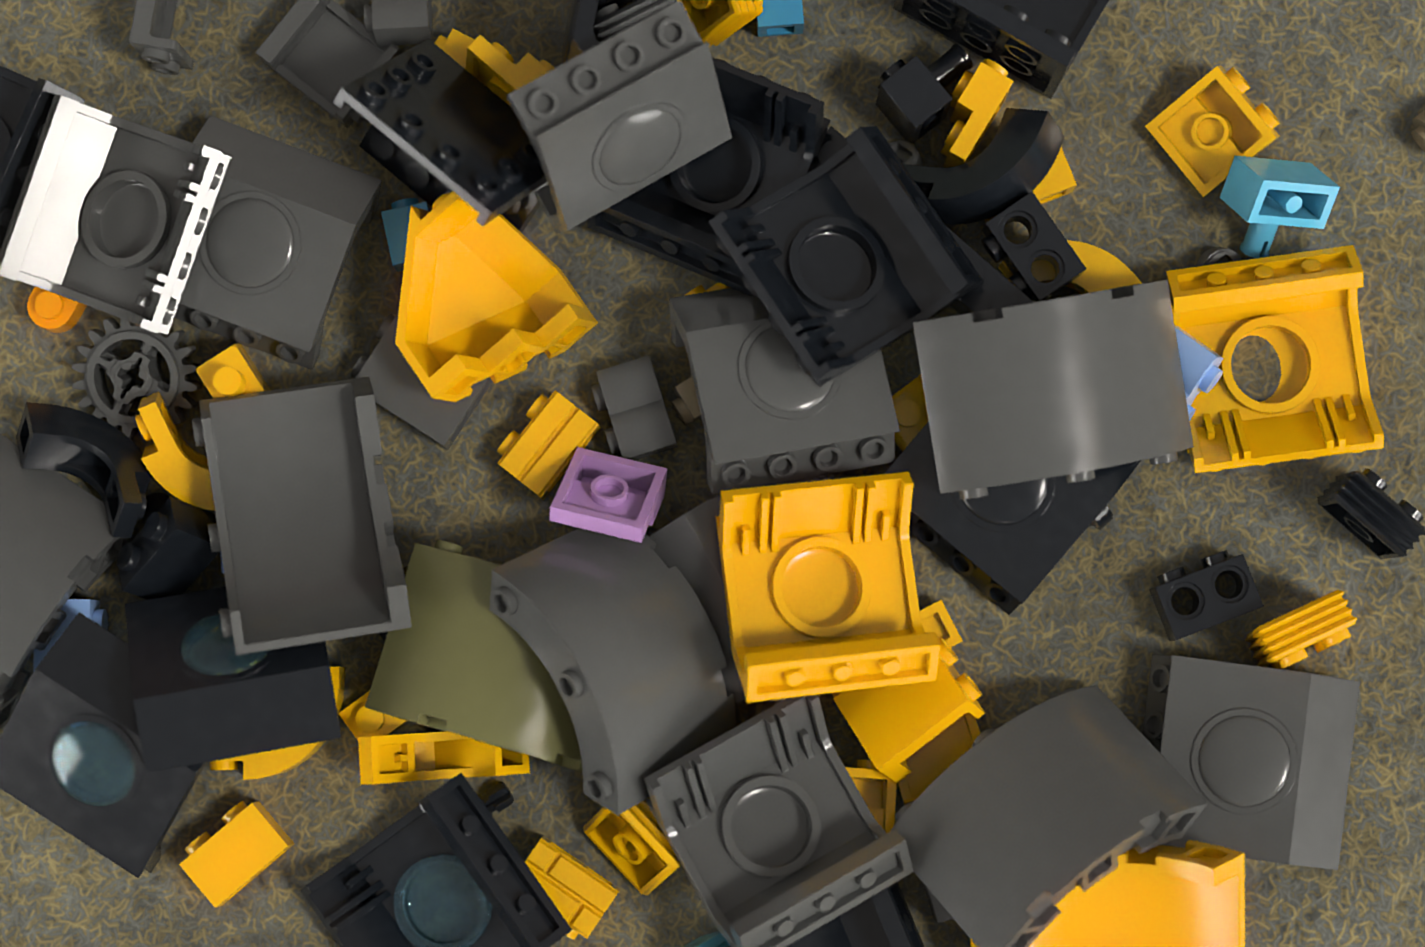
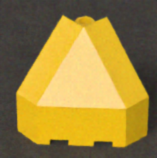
(479, 300)

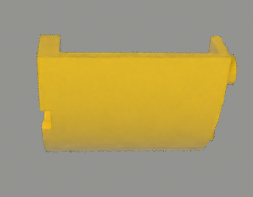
(1157, 901)

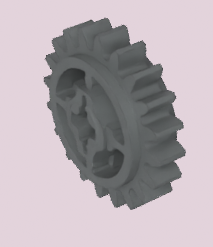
(119, 367)

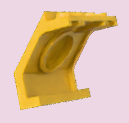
(1311, 319)
(823, 587)

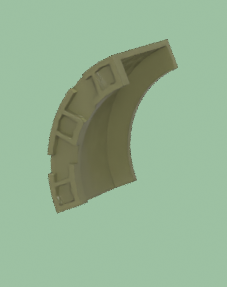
(467, 666)

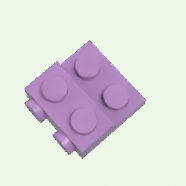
(609, 495)

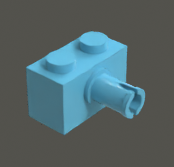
(1274, 195)

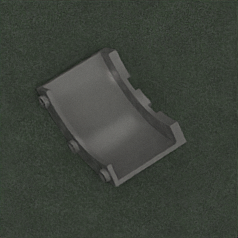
(1053, 388)
(302, 515)
(49, 546)
(624, 654)
(1041, 813)

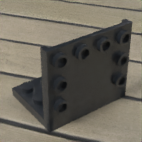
(1026, 37)
(447, 134)

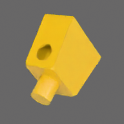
(231, 374)

